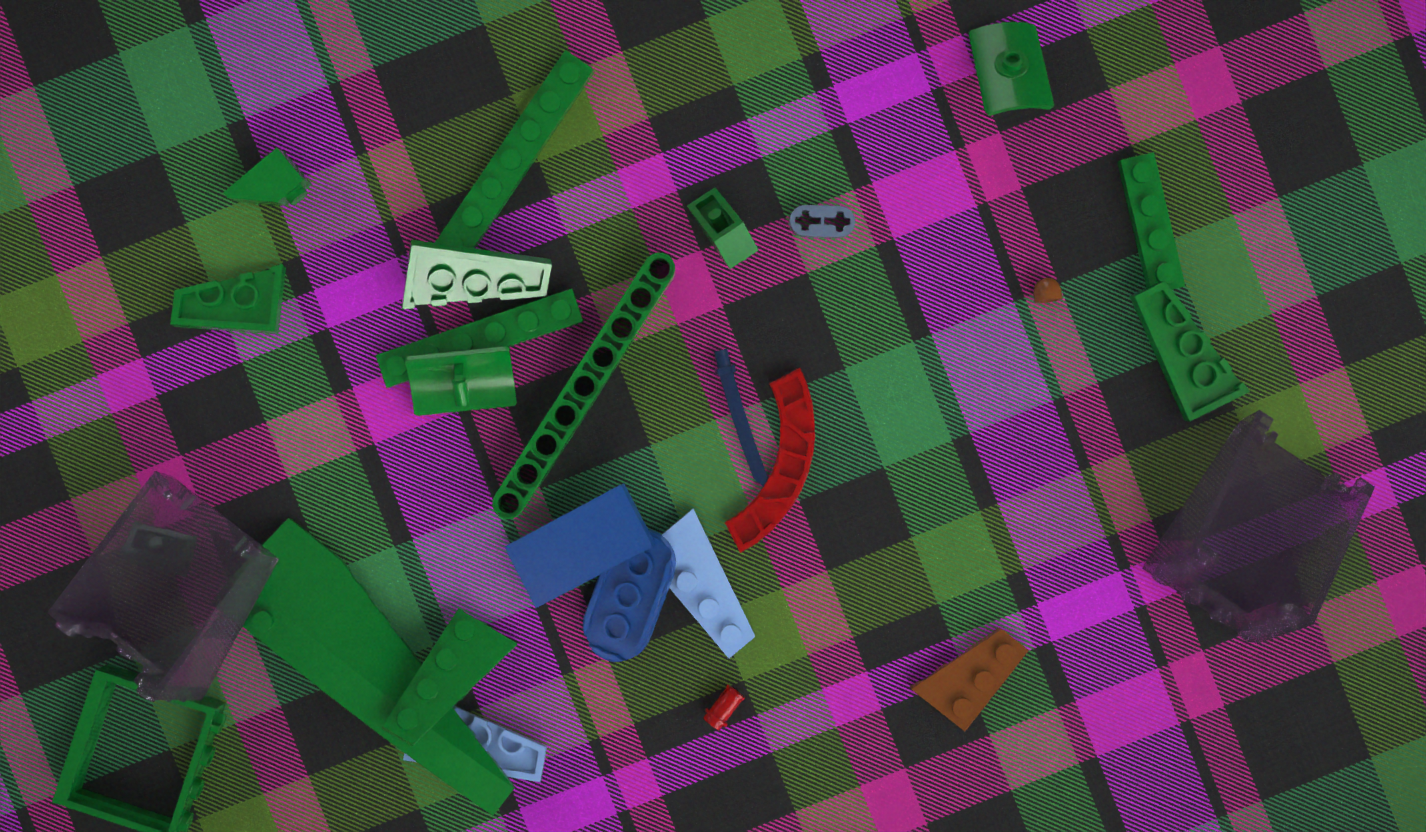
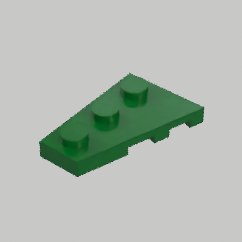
(235, 304)

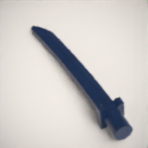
(725, 371)

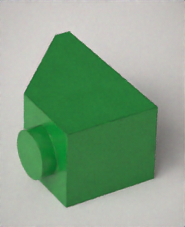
(271, 182)
(723, 228)

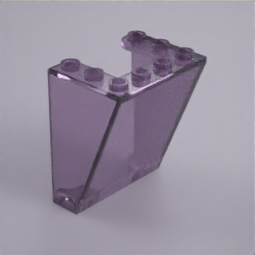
(1259, 536)
(168, 589)

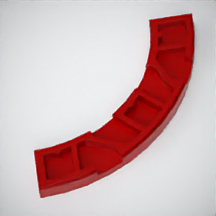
(790, 467)

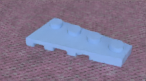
(513, 752)

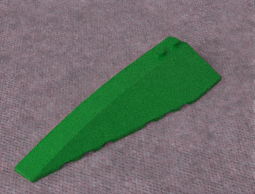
(345, 646)

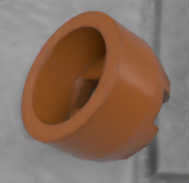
(1047, 291)

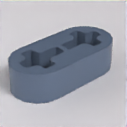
(823, 213)

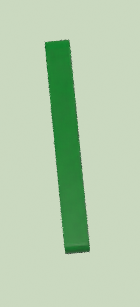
(569, 396)

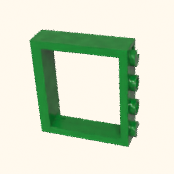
(69, 788)

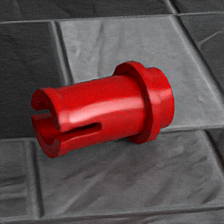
(723, 708)

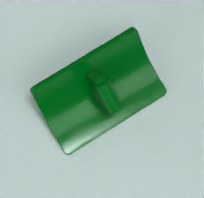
(1010, 67)
(461, 381)

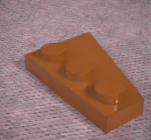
(971, 679)

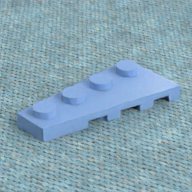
(704, 586)

